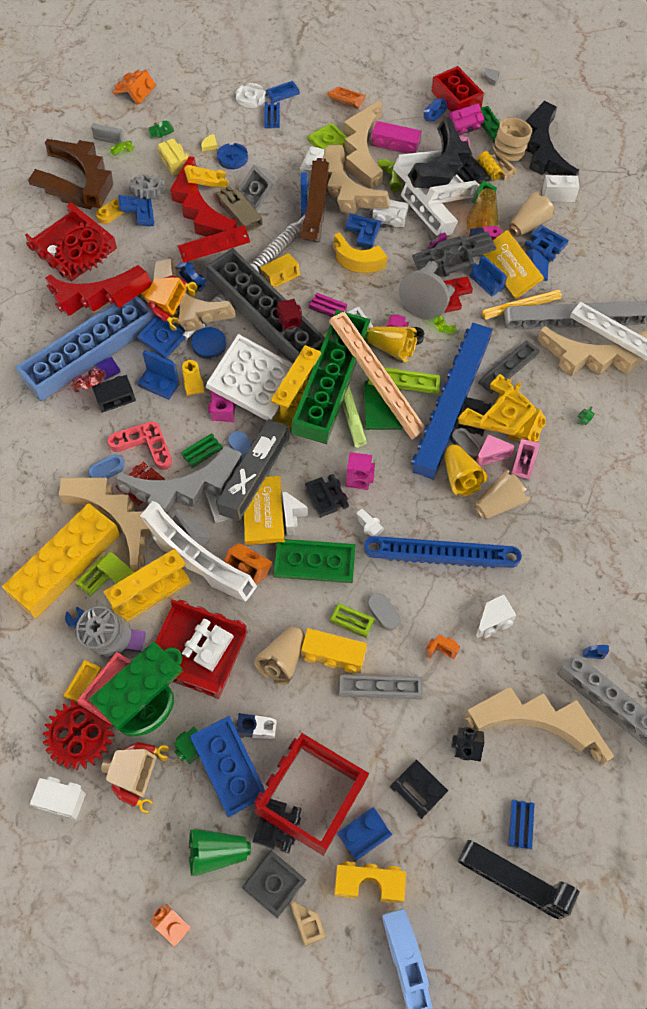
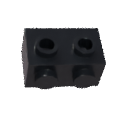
(114, 393)

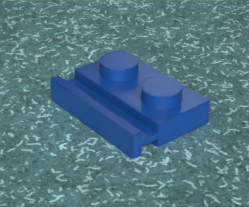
(364, 834)

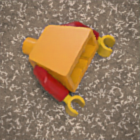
(166, 295)

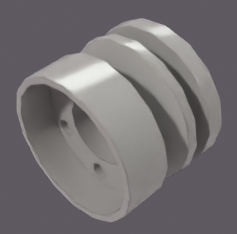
(103, 631)

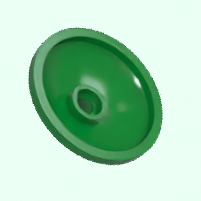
(151, 716)

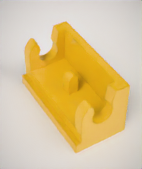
(281, 270)

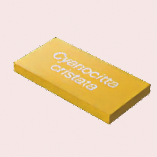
(515, 264)
(265, 514)

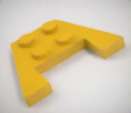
(506, 414)

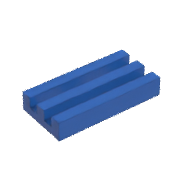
(282, 91)
(272, 107)
(520, 844)

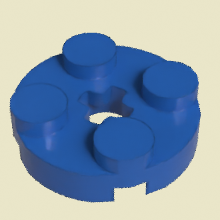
(189, 275)

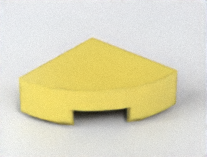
(209, 143)

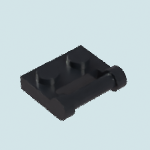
(424, 784)

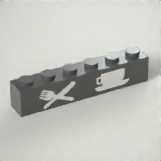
(252, 470)

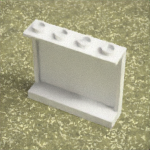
(453, 191)

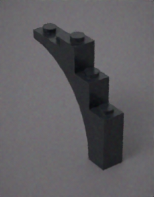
(545, 156)
(444, 168)

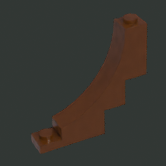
(316, 201)

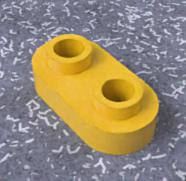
(108, 212)

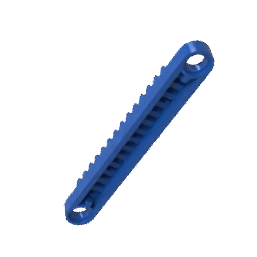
(442, 552)

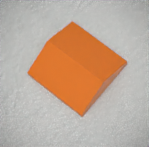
(346, 96)

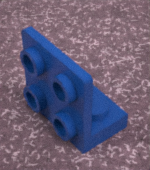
(160, 375)

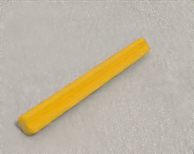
(533, 300)

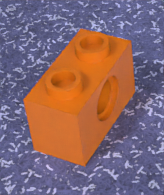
(248, 562)

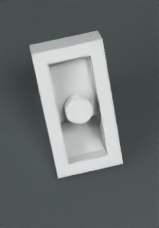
(292, 510)

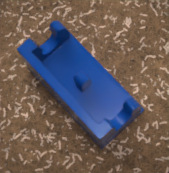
(488, 276)

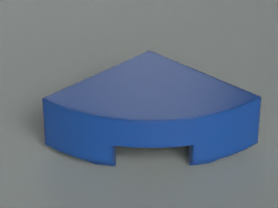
(596, 651)

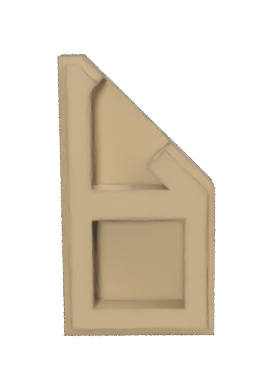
(308, 924)

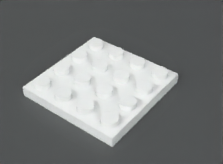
(249, 377)

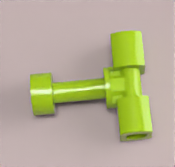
(395, 183)

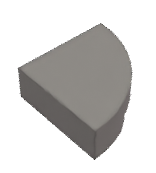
(491, 75)

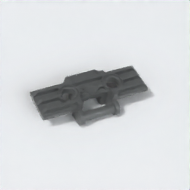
(453, 248)

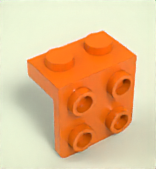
(137, 84)

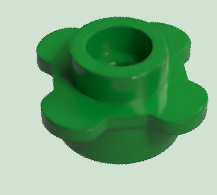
(586, 416)

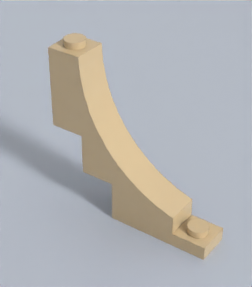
(359, 160)
(568, 723)

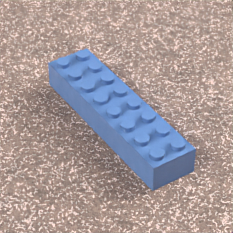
(84, 347)

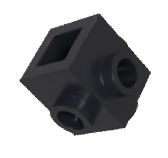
(468, 744)

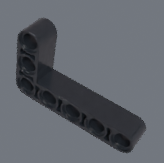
(553, 900)

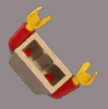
(131, 771)

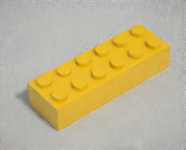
(61, 560)

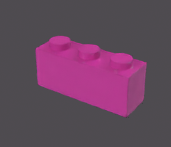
(396, 137)

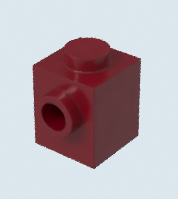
(289, 314)

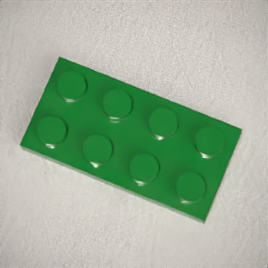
(315, 561)
(135, 685)

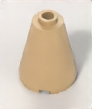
(532, 214)
(502, 496)
(281, 656)

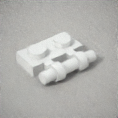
(213, 647)

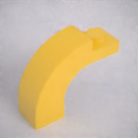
(358, 260)

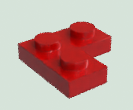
(462, 287)

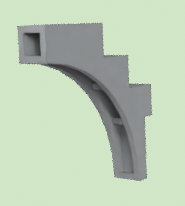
(187, 488)

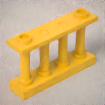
(293, 385)
(148, 586)

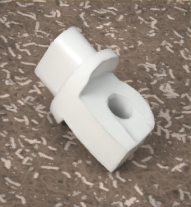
(370, 524)

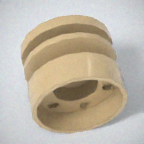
(512, 139)

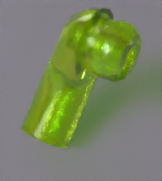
(121, 146)
(442, 325)

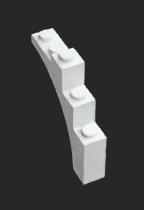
(197, 559)

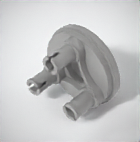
(425, 292)

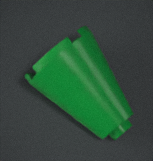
(215, 850)

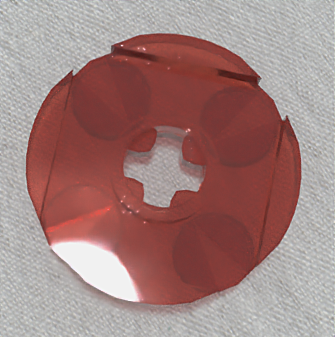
(89, 380)

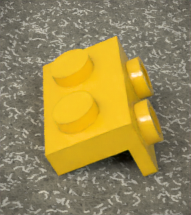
(531, 429)

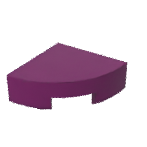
(441, 237)

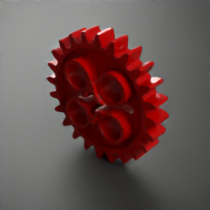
(83, 247)
(90, 746)

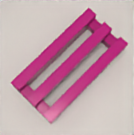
(328, 303)

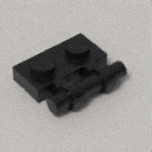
(321, 497)
(267, 834)

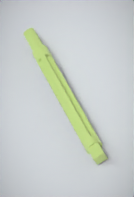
(353, 418)

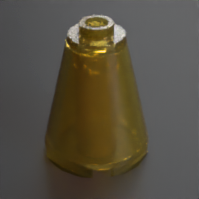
(484, 210)

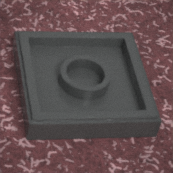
(274, 884)

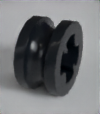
(420, 332)

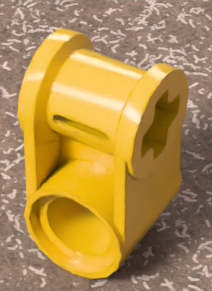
(192, 379)

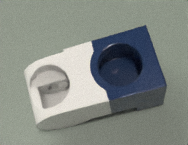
(256, 726)

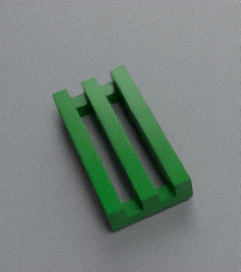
(201, 447)

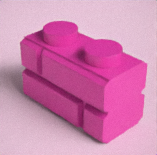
(467, 119)

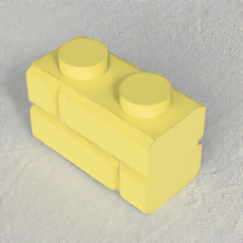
(172, 156)

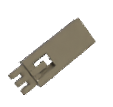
(240, 208)

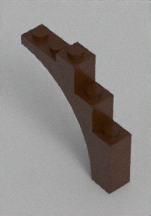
(89, 164)

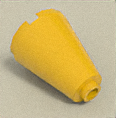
(395, 341)
(463, 471)

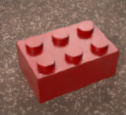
(456, 89)

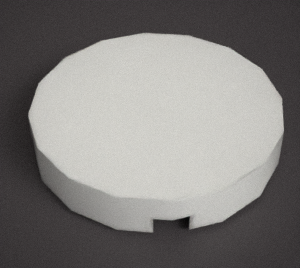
(250, 95)

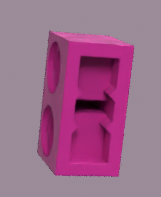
(218, 414)
(360, 471)

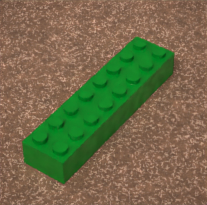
(327, 385)

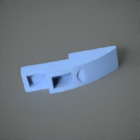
(407, 960)

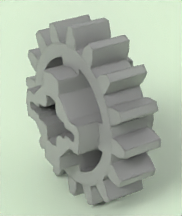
(147, 186)

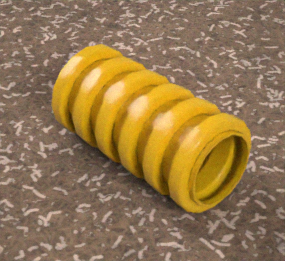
(489, 165)

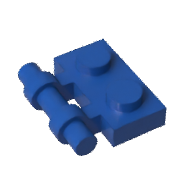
(549, 239)

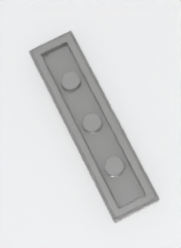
(380, 686)

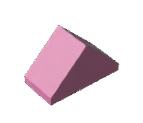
(494, 451)
(525, 458)

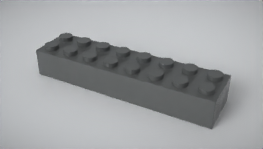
(258, 303)

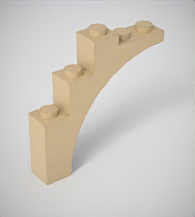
(350, 194)
(191, 311)
(598, 358)
(115, 507)

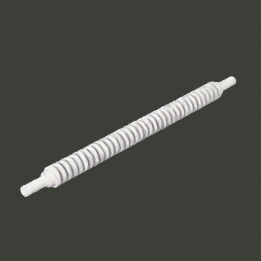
(265, 257)

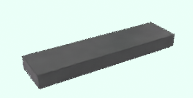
(511, 364)

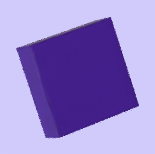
(109, 366)

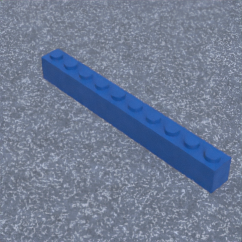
(452, 401)

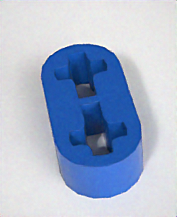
(432, 112)

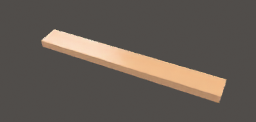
(377, 375)

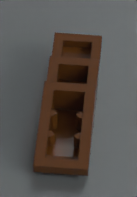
(58, 187)

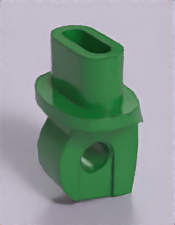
(161, 129)

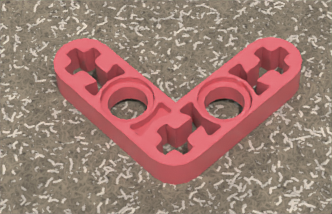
(144, 437)

